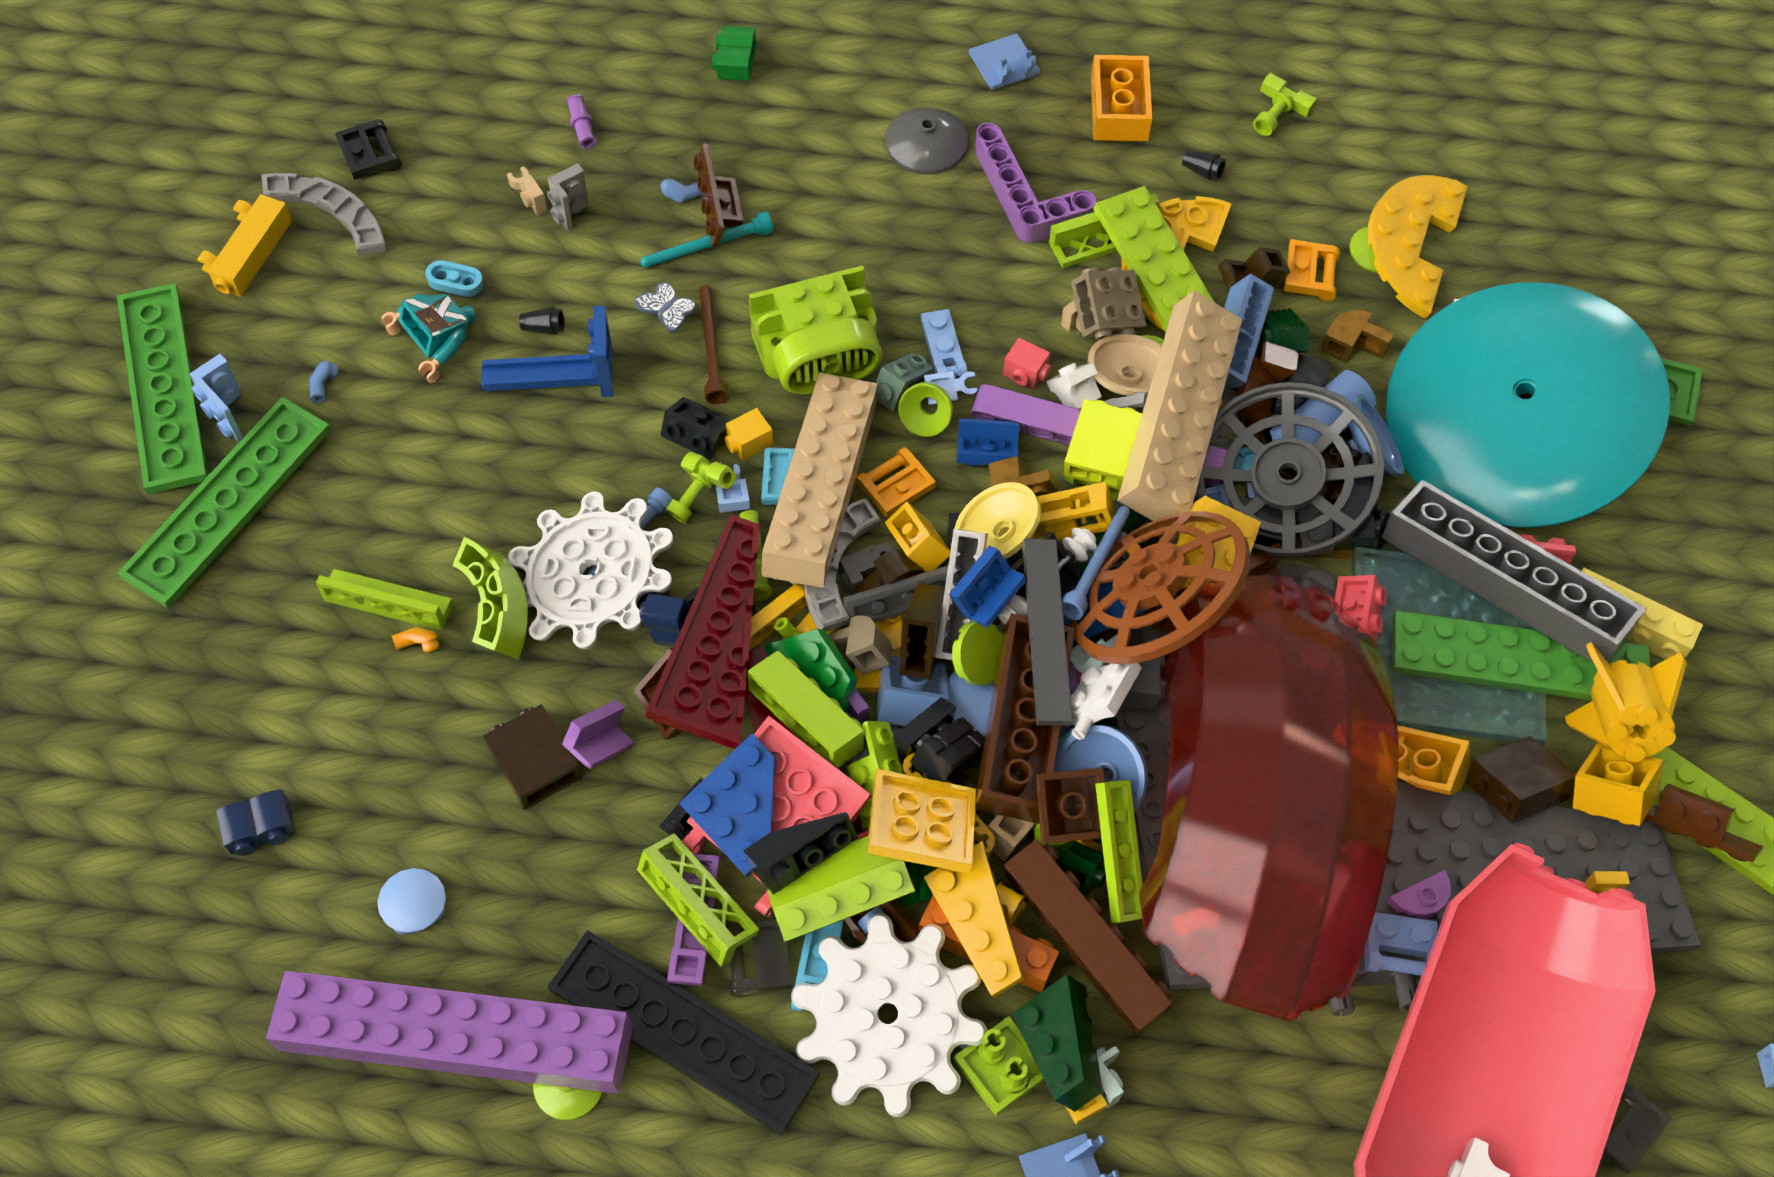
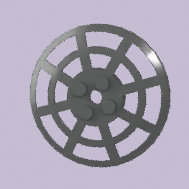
(1300, 456)

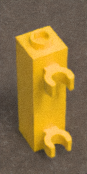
(248, 246)

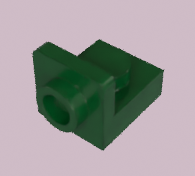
(1084, 860)

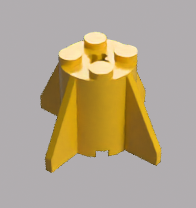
(1631, 705)

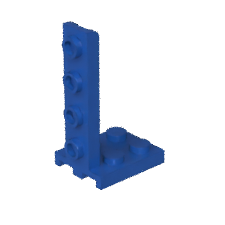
(558, 371)

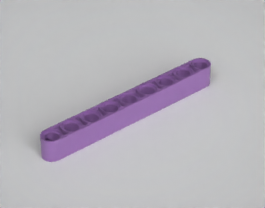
(1049, 419)

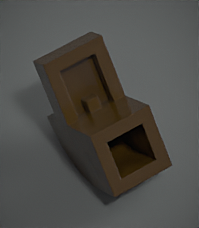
(1263, 263)
(890, 568)

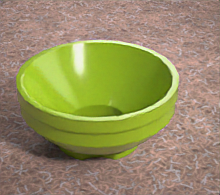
(916, 418)

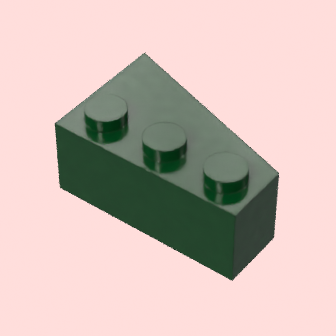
(1061, 1042)

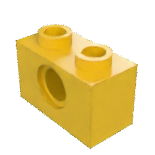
(918, 537)

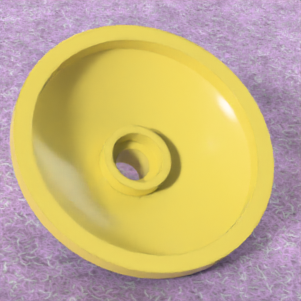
(1005, 513)

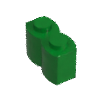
(735, 53)

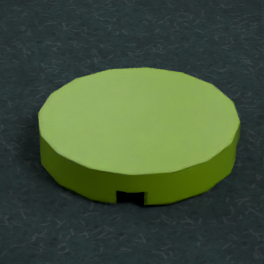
(977, 653)

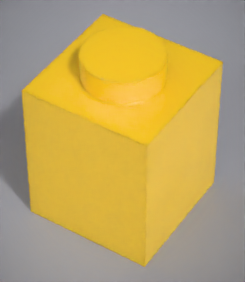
(748, 435)

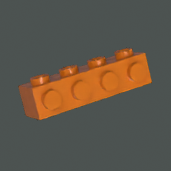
(1035, 956)

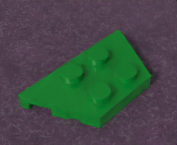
(819, 660)

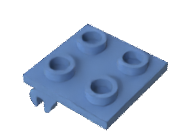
(1004, 61)
(1065, 1159)

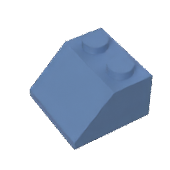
(906, 697)

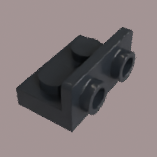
(694, 427)

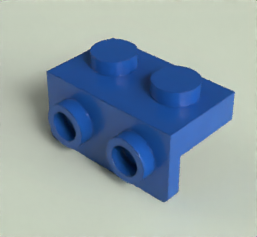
(986, 441)
(987, 587)

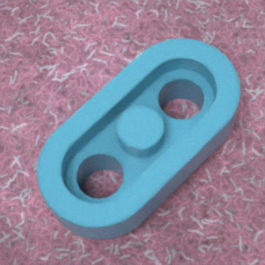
(456, 278)

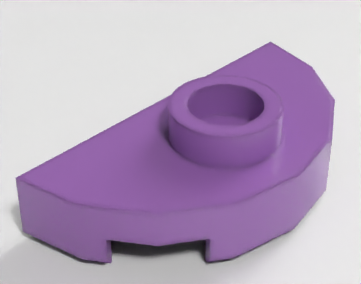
(1423, 898)

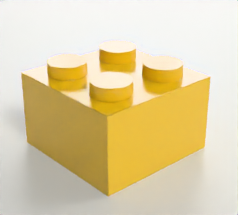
(1615, 787)

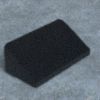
(924, 723)

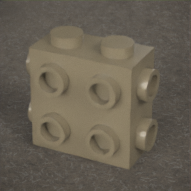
(1108, 302)

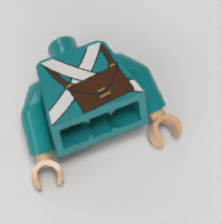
(434, 325)

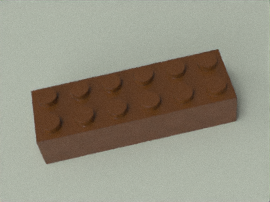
(1013, 741)
(1087, 938)

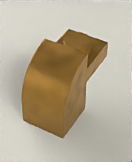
(1352, 331)
(1014, 471)

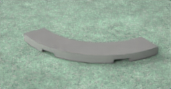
(332, 199)
(825, 602)

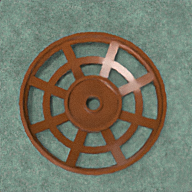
(1152, 579)

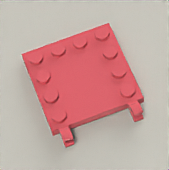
(803, 787)

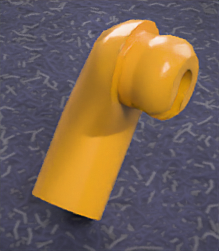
(416, 635)

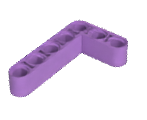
(1027, 216)

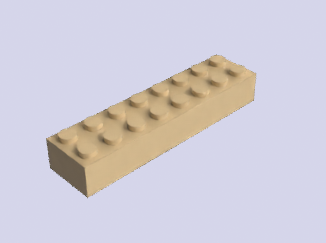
(1180, 408)
(819, 481)

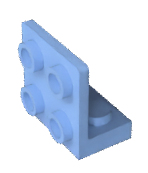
(216, 389)

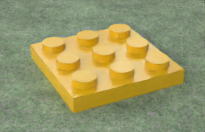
(922, 821)

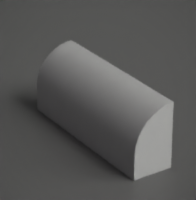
(965, 551)

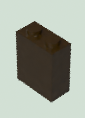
(921, 631)
(532, 756)
(1521, 779)

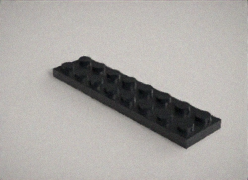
(688, 1033)

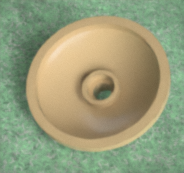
(1125, 363)

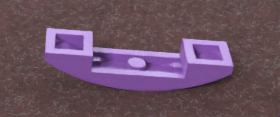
(688, 956)

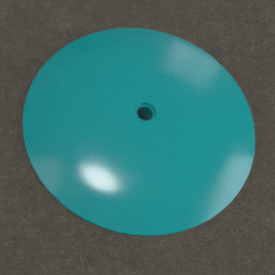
(1539, 459)

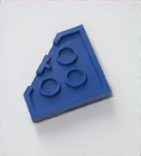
(737, 801)

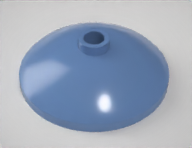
(1392, 459)
(1106, 749)

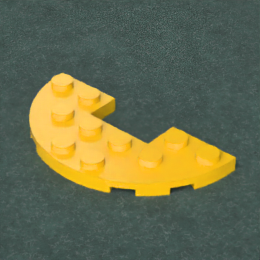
(1191, 222)
(1398, 233)

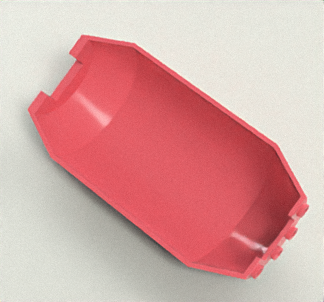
(1516, 1028)

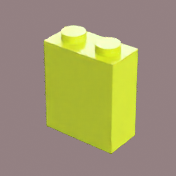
(1102, 443)

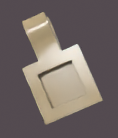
(531, 193)

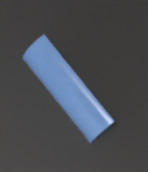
(1250, 302)
(1346, 384)

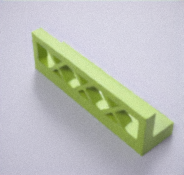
(1081, 230)
(385, 599)
(1120, 849)
(688, 906)

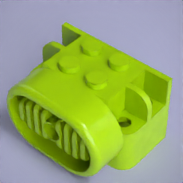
(816, 329)

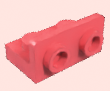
(1363, 600)

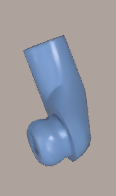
(679, 192)
(317, 379)

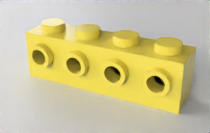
(1660, 627)

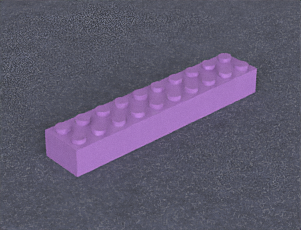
(451, 1031)

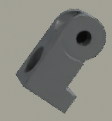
(859, 565)

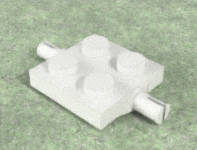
(1100, 694)

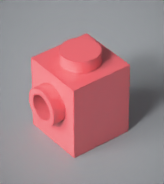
(1026, 364)

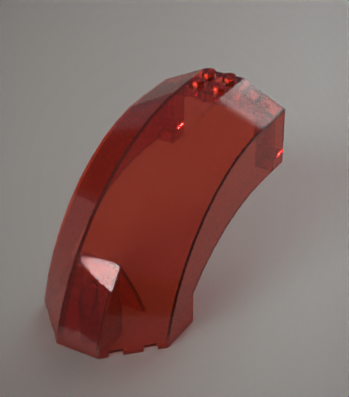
(1274, 799)

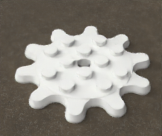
(591, 538)
(897, 1053)

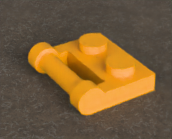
(1303, 263)
(900, 488)

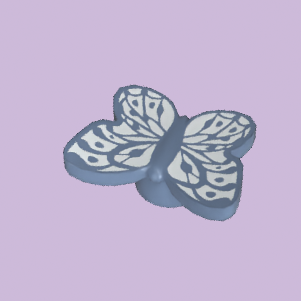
(669, 308)

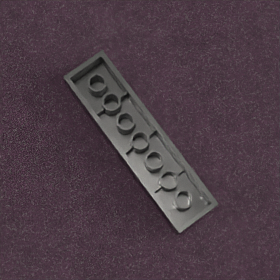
(1512, 572)

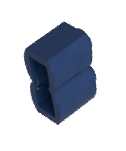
(664, 617)
(256, 822)

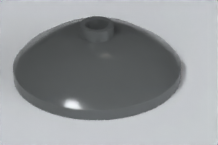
(926, 140)

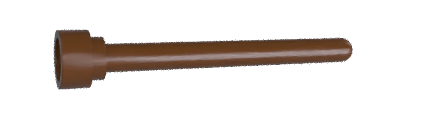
(715, 389)

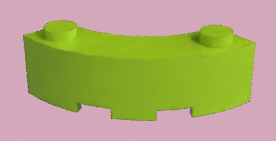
(503, 598)

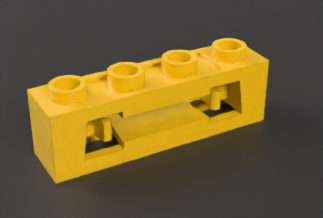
(1062, 507)

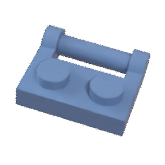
(1399, 936)

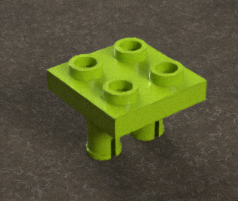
(1000, 1066)

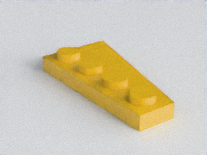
(978, 920)

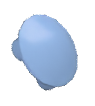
(412, 901)

